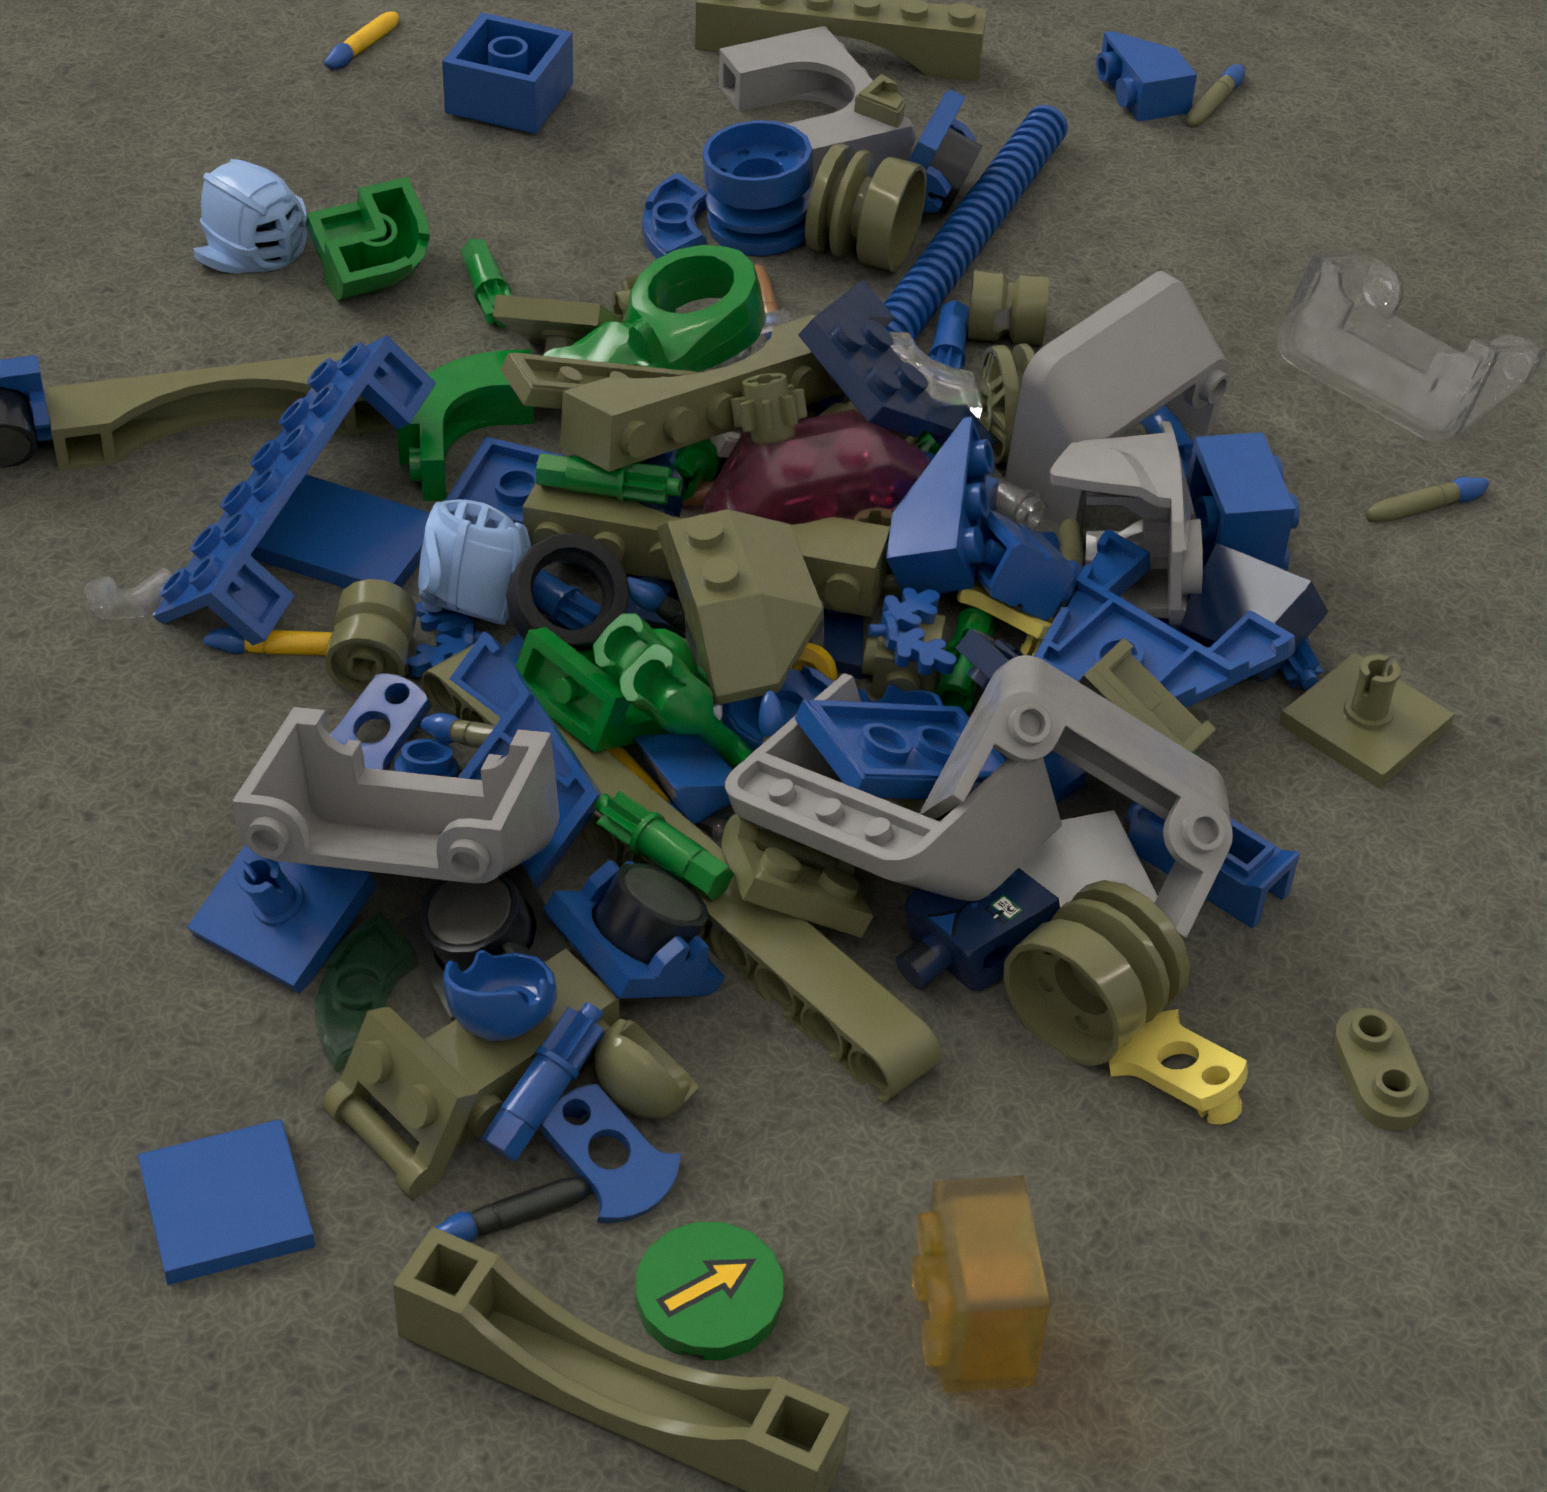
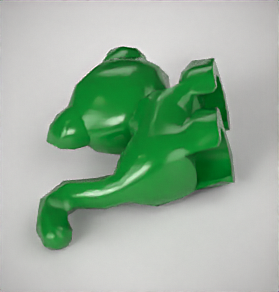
(662, 680)

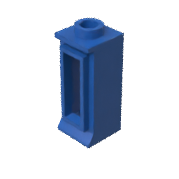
(1245, 876)

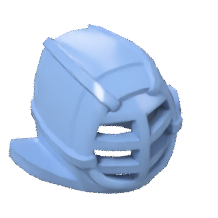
(236, 203)
(470, 559)

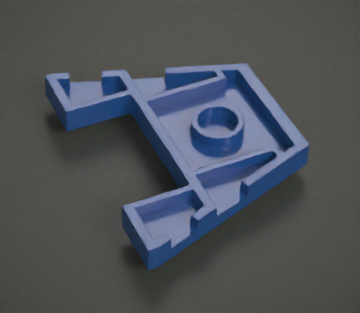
(1189, 671)
(497, 683)

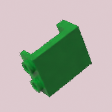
(582, 693)

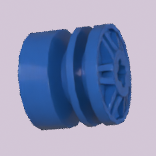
(758, 186)

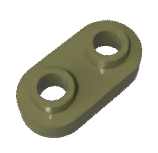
(1379, 1062)

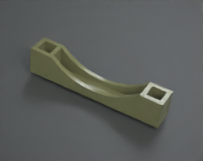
(929, 35)
(116, 417)
(639, 418)
(840, 553)
(735, 1428)

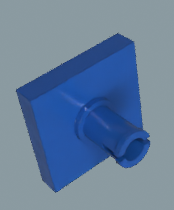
(281, 915)

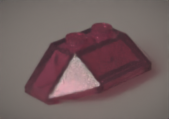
(822, 472)

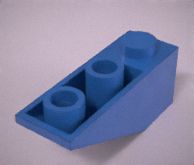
(938, 522)

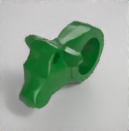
(682, 340)

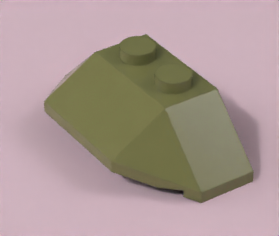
(742, 598)

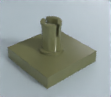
(549, 320)
(1367, 718)

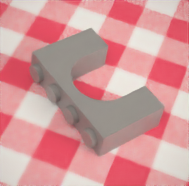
(817, 69)

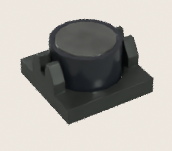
(473, 917)

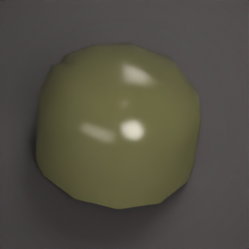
(640, 1073)

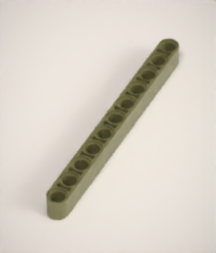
(776, 953)

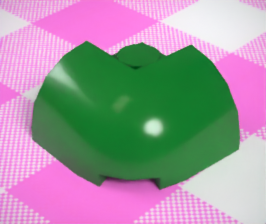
(370, 240)

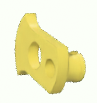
(1033, 626)
(1207, 1085)

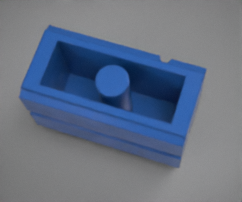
(1023, 568)

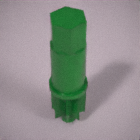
(484, 277)
(632, 482)
(663, 844)

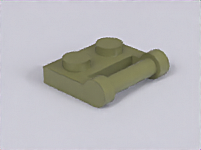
(794, 878)
(414, 1088)

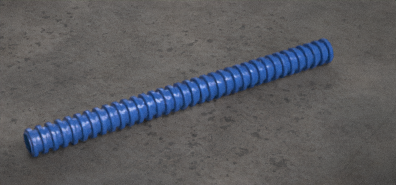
(971, 225)

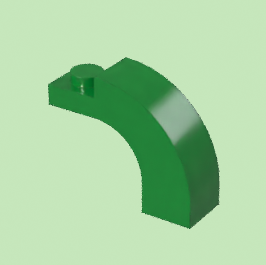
(466, 397)

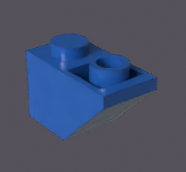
(1146, 76)

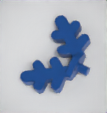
(450, 628)
(910, 645)

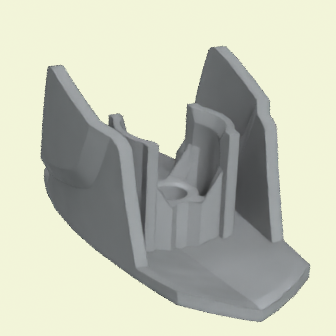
(1150, 481)

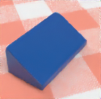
(687, 772)

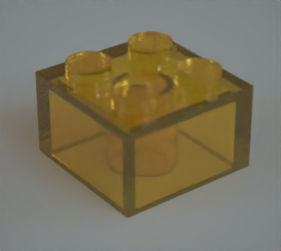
(981, 1284)

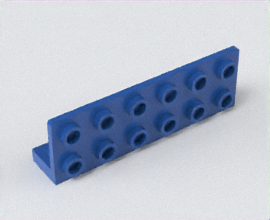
(222, 569)

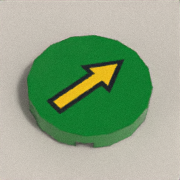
(709, 1290)

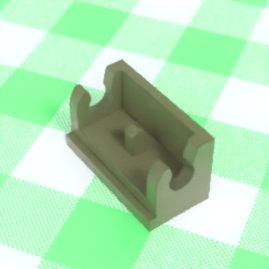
(1135, 690)

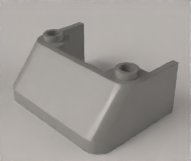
(1110, 377)
(1041, 710)
(962, 857)

